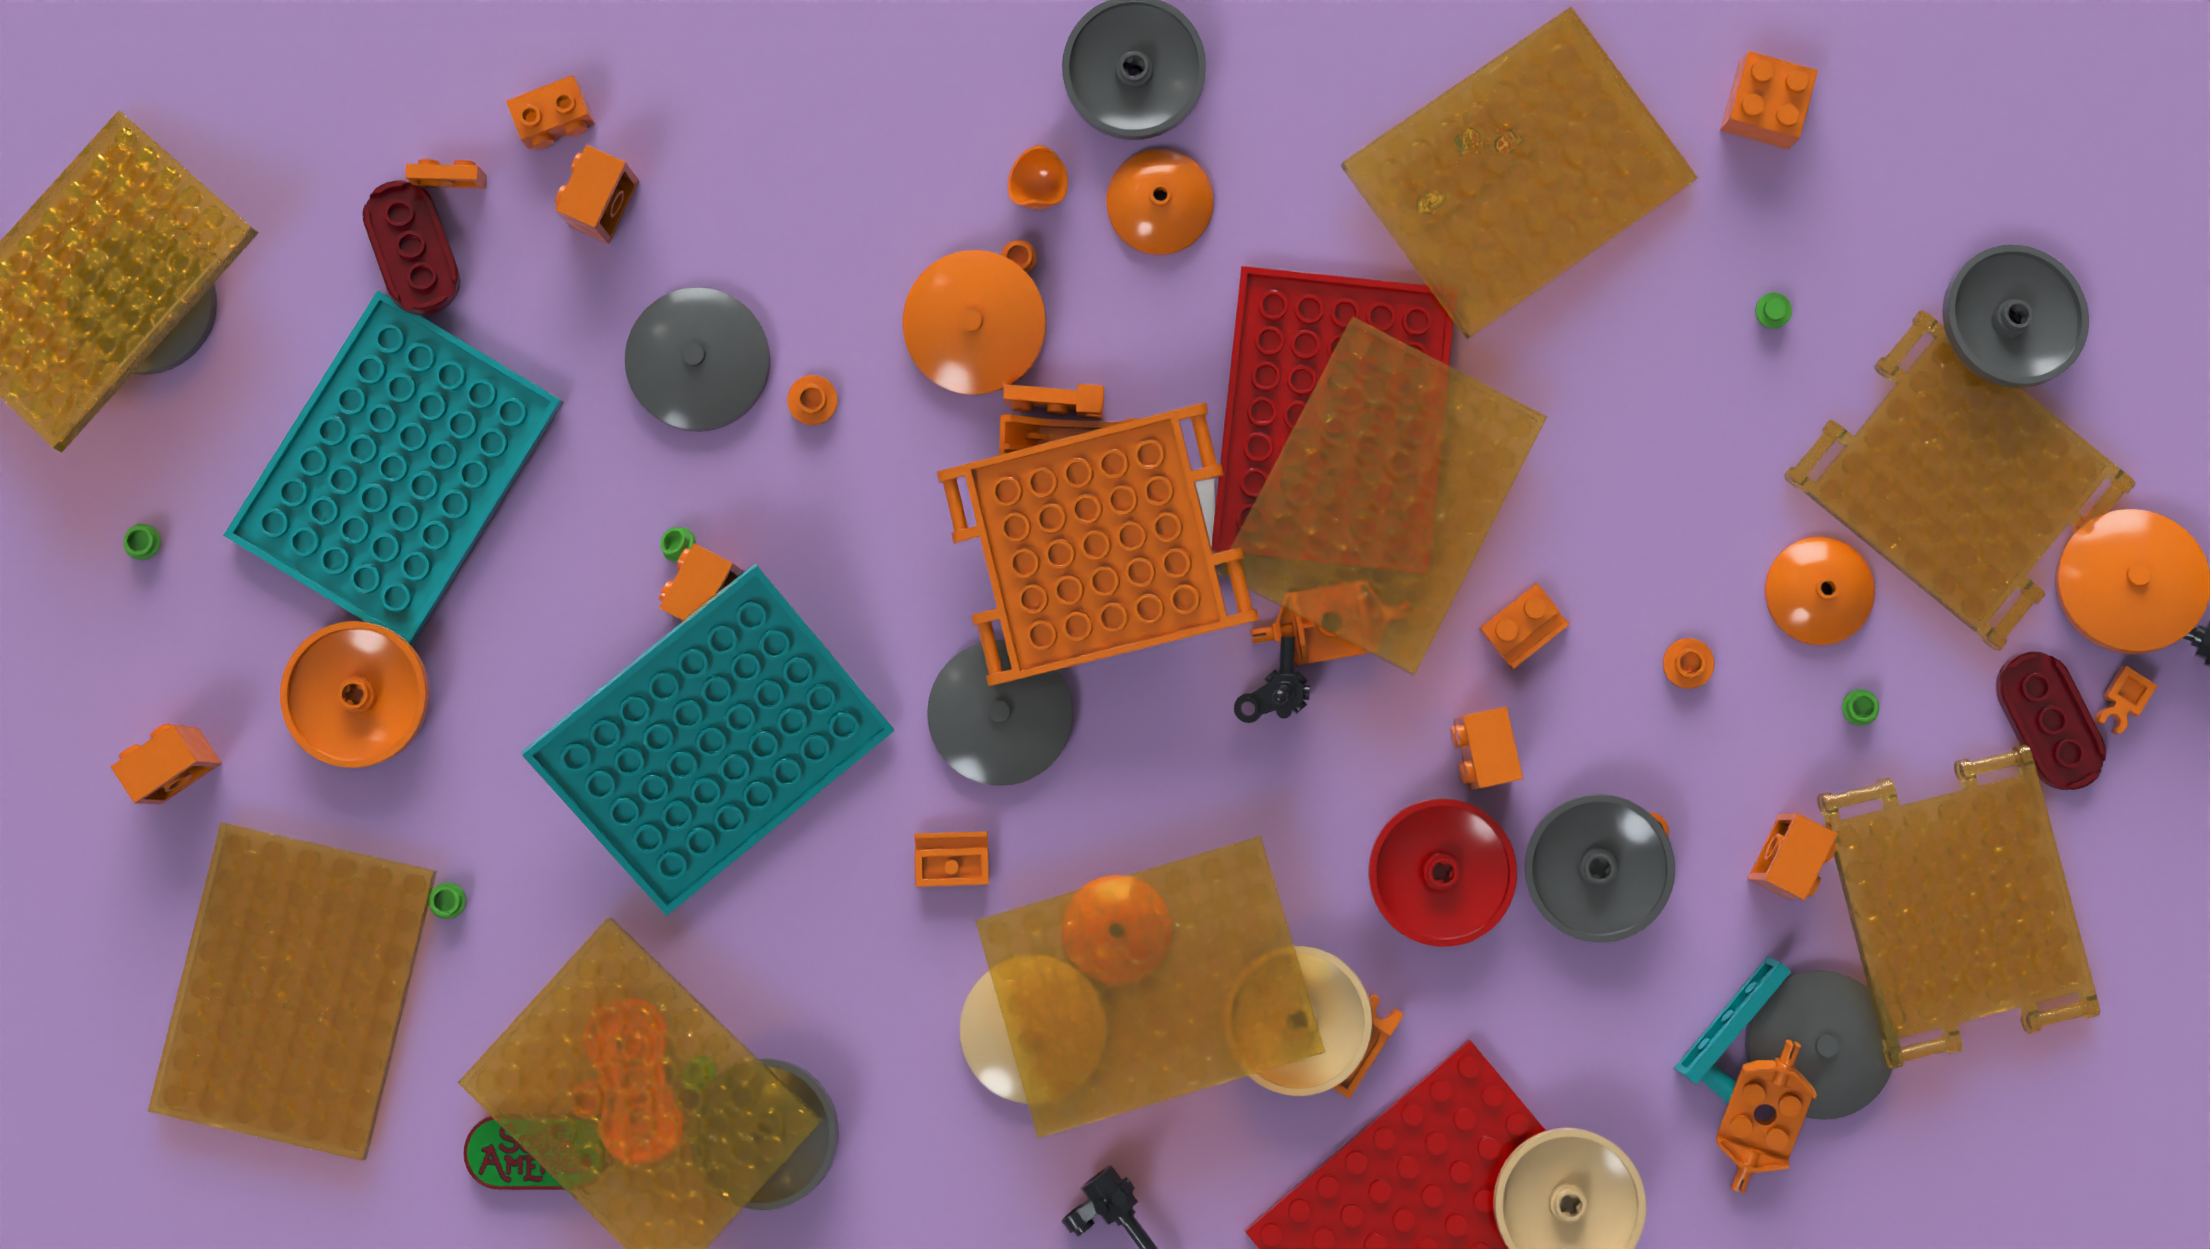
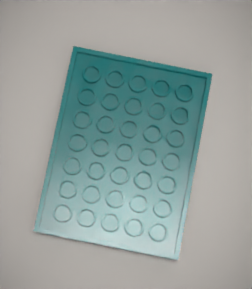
(393, 468)
(708, 740)

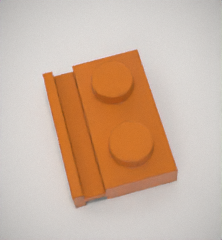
(1524, 626)
(951, 859)

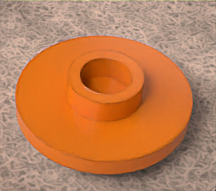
(812, 400)
(1688, 663)

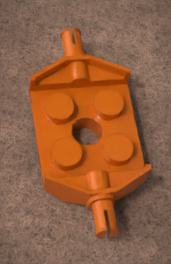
(1311, 641)
(1758, 1143)

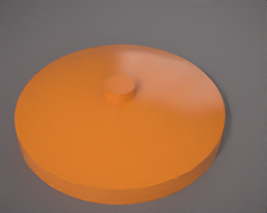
(974, 322)
(2133, 582)
(354, 694)

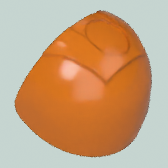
(1037, 179)

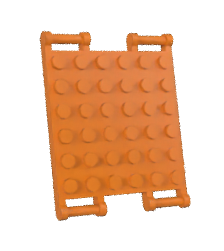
(1096, 545)

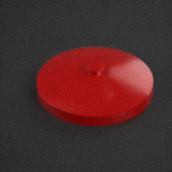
(1442, 872)

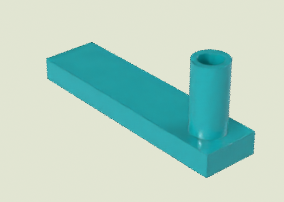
(1700, 1059)

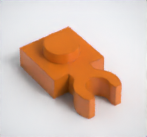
(2127, 695)

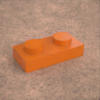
(432, 174)

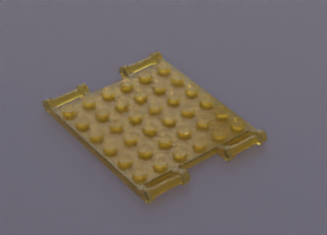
(1960, 482)
(1959, 906)

